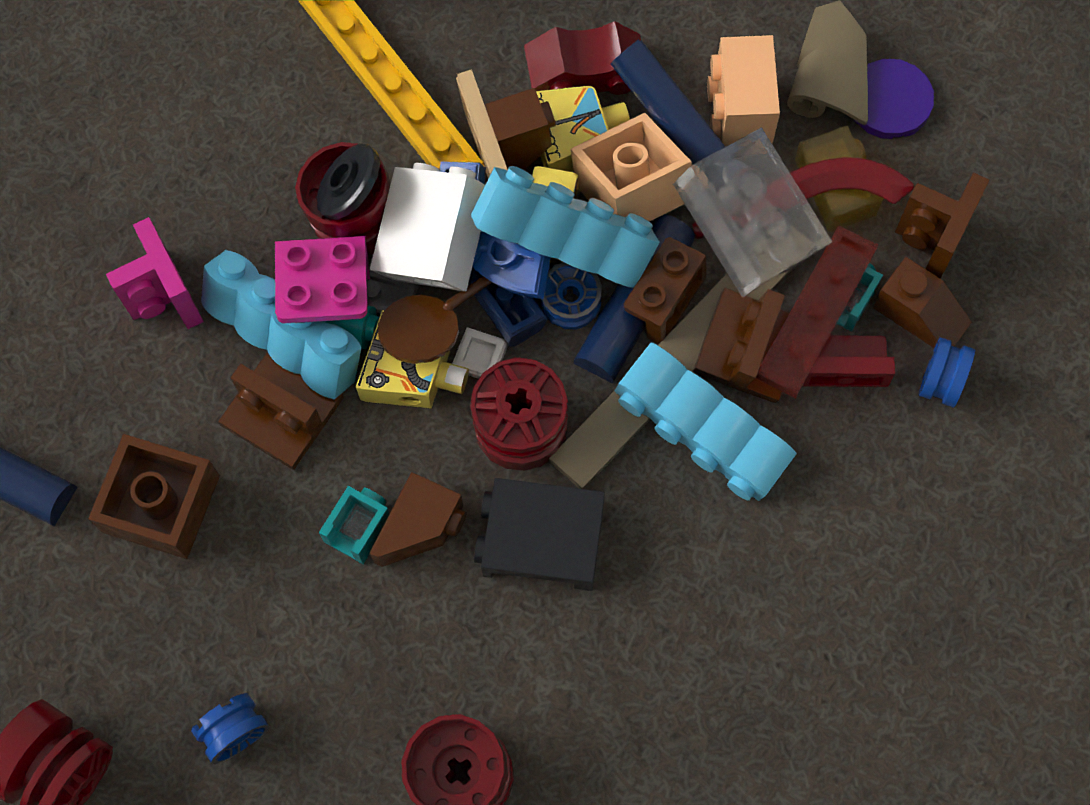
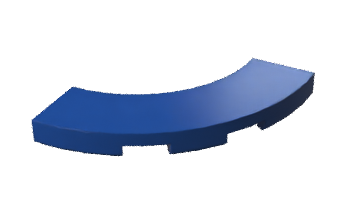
(503, 261)

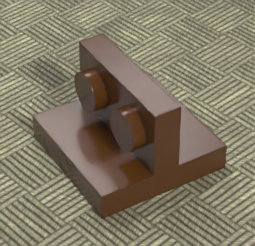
(939, 221)
(740, 340)
(277, 411)

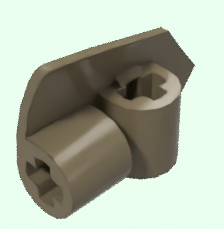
(832, 66)

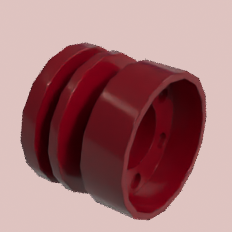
(361, 222)
(524, 438)
(450, 741)
(47, 760)

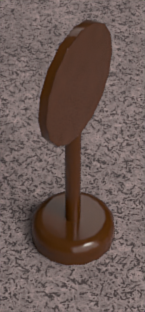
(422, 325)

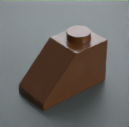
(521, 127)
(922, 304)
(418, 521)

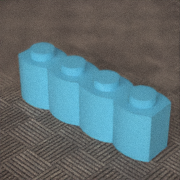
(565, 227)
(244, 298)
(705, 422)

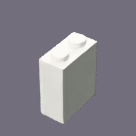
(429, 227)

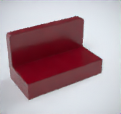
(853, 363)

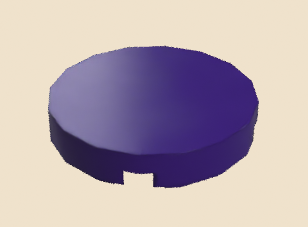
(897, 99)

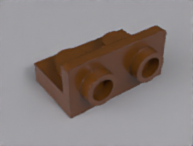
(667, 288)

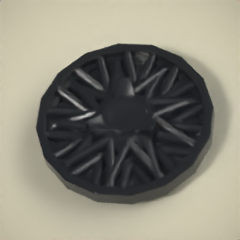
(348, 181)

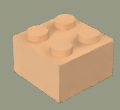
(743, 88)
(631, 169)

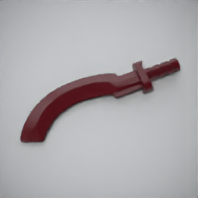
(847, 174)

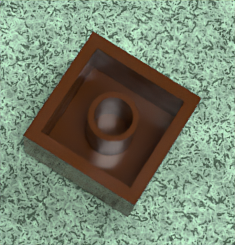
(154, 496)

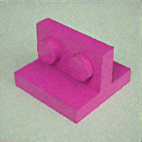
(153, 281)

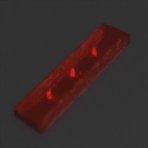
(816, 312)

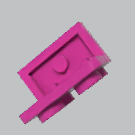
(321, 279)

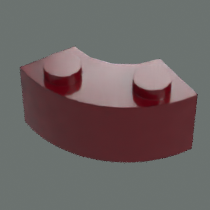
(579, 58)

